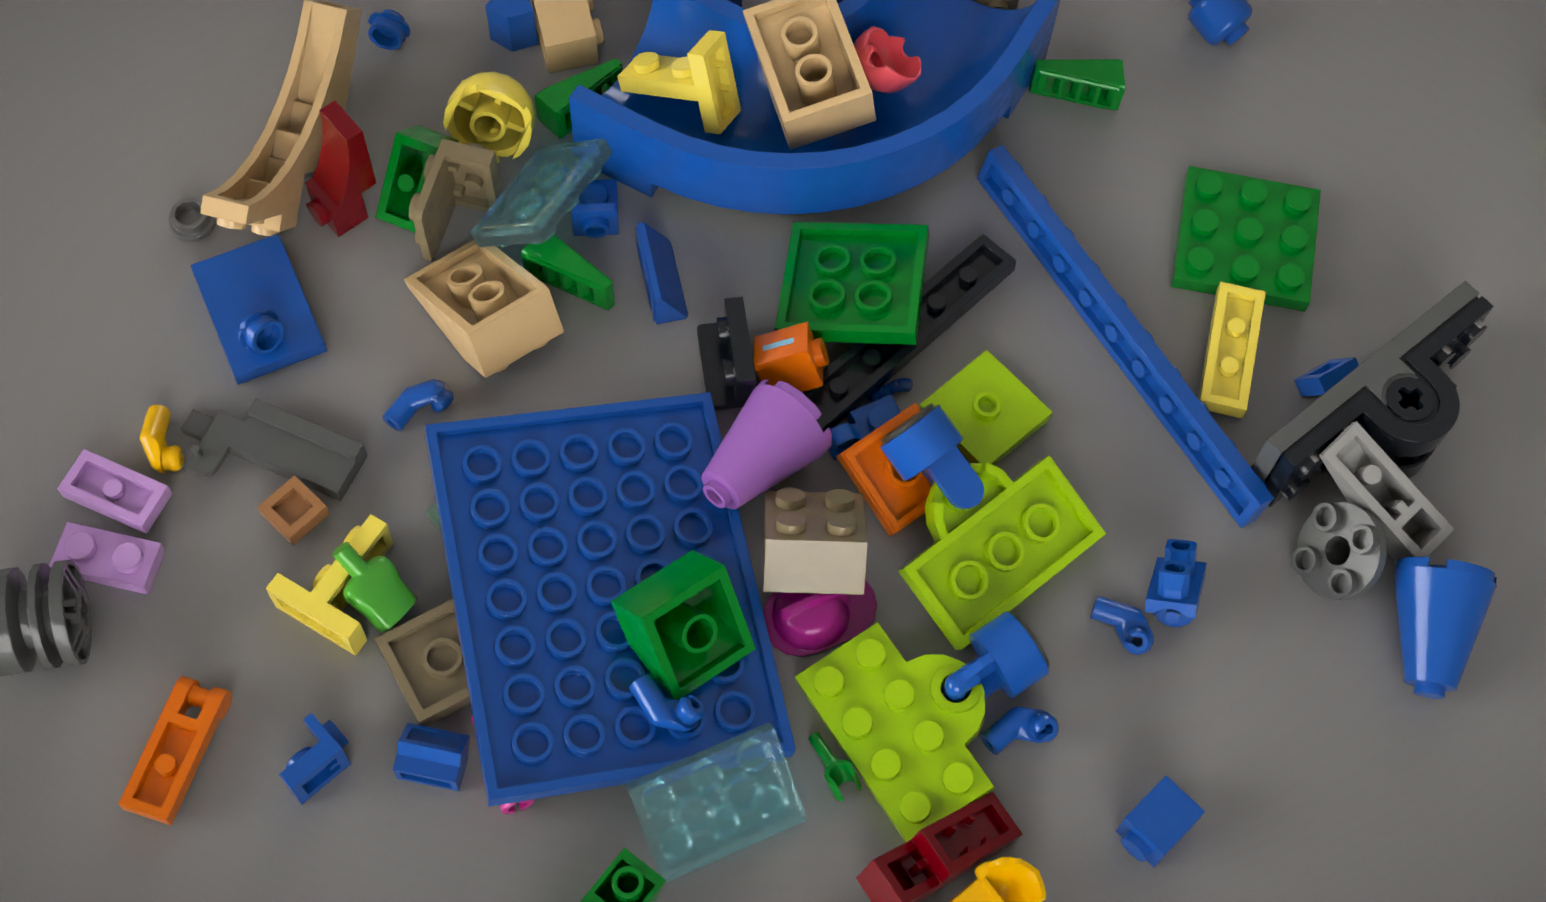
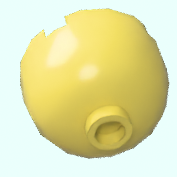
(492, 113)

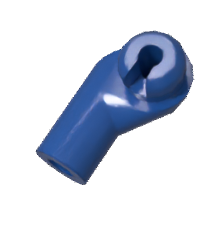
(1128, 623)
(1020, 724)

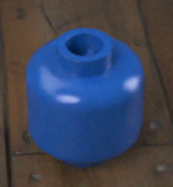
(1220, 19)

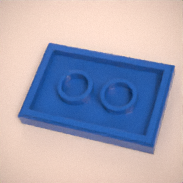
(251, 281)

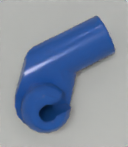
(416, 397)
(663, 711)

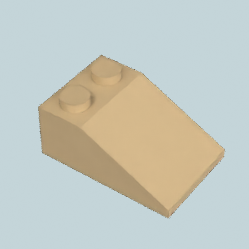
(810, 68)
(486, 306)

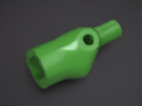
(374, 588)

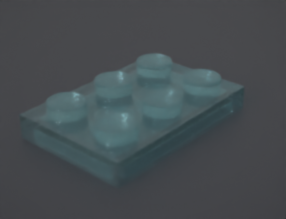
(542, 194)
(716, 802)

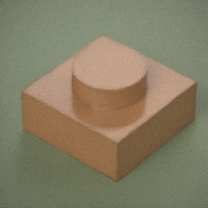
(293, 510)

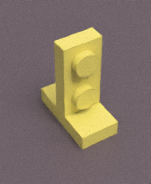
(701, 77)
(324, 604)

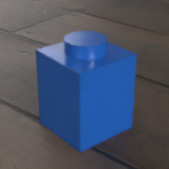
(1158, 822)

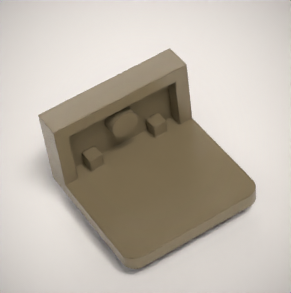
(454, 176)

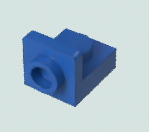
(597, 210)
(316, 766)

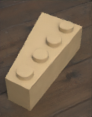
(567, 33)

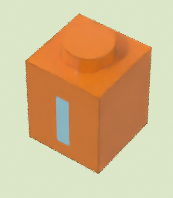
(791, 357)

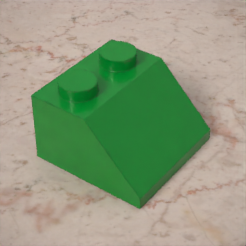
(685, 623)

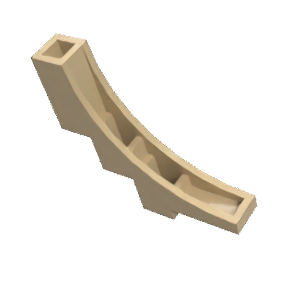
(271, 179)

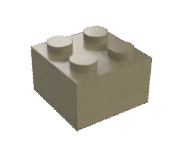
(814, 542)

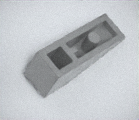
(1378, 484)

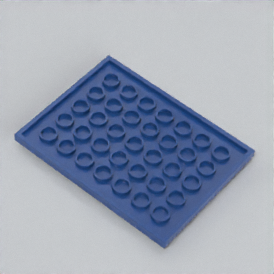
(538, 538)

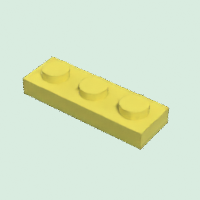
(1231, 349)

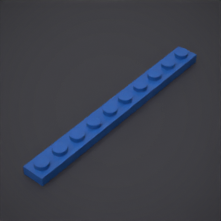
(1125, 338)

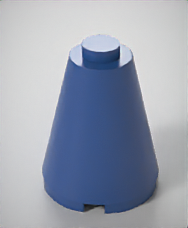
(1439, 620)

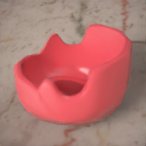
(885, 62)

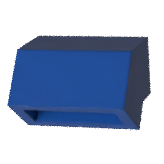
(512, 23)
(431, 756)

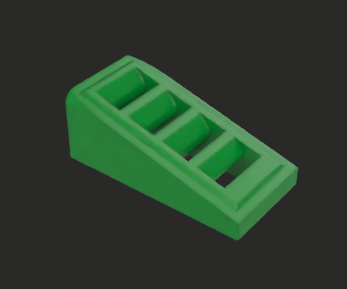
(1080, 81)
(553, 102)
(567, 270)

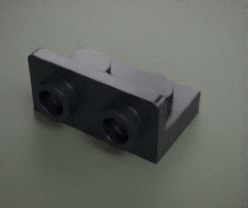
(727, 357)

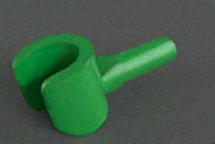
(836, 770)

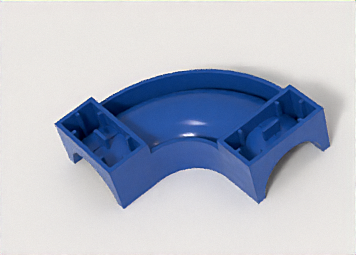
(970, 77)

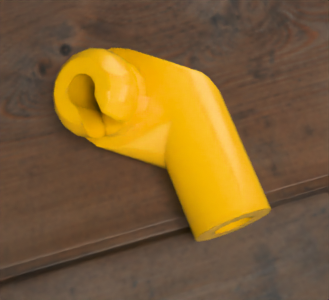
(154, 442)

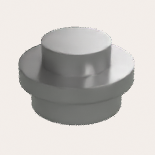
(188, 223)

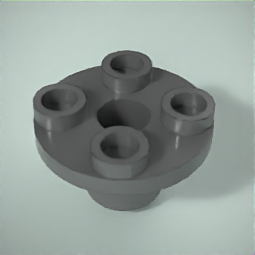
(1340, 550)

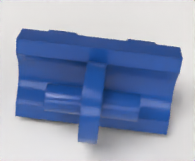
(1176, 584)

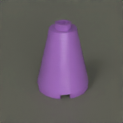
(765, 445)

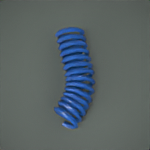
(892, 389)

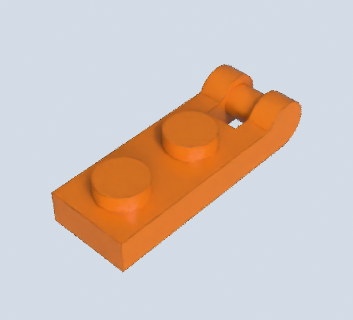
(174, 751)

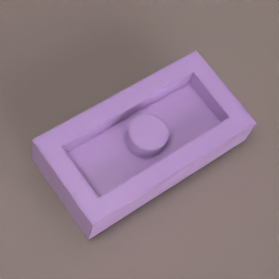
(115, 491)
(110, 557)

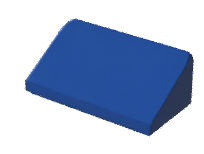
(660, 275)

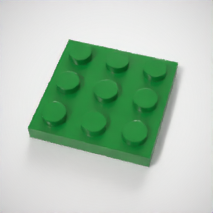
(1246, 236)
(855, 281)

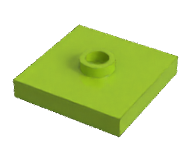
(989, 409)

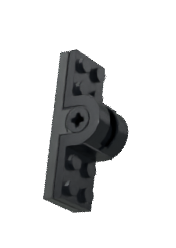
(1393, 395)

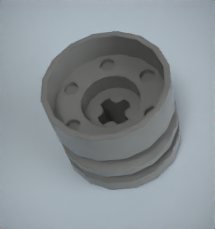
(43, 617)

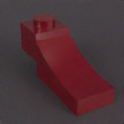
(341, 173)
(940, 853)

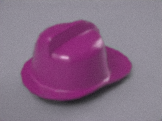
(815, 622)

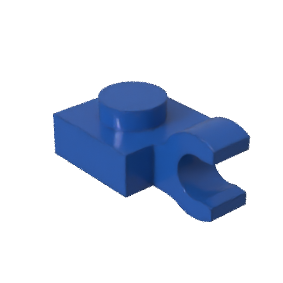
(861, 423)

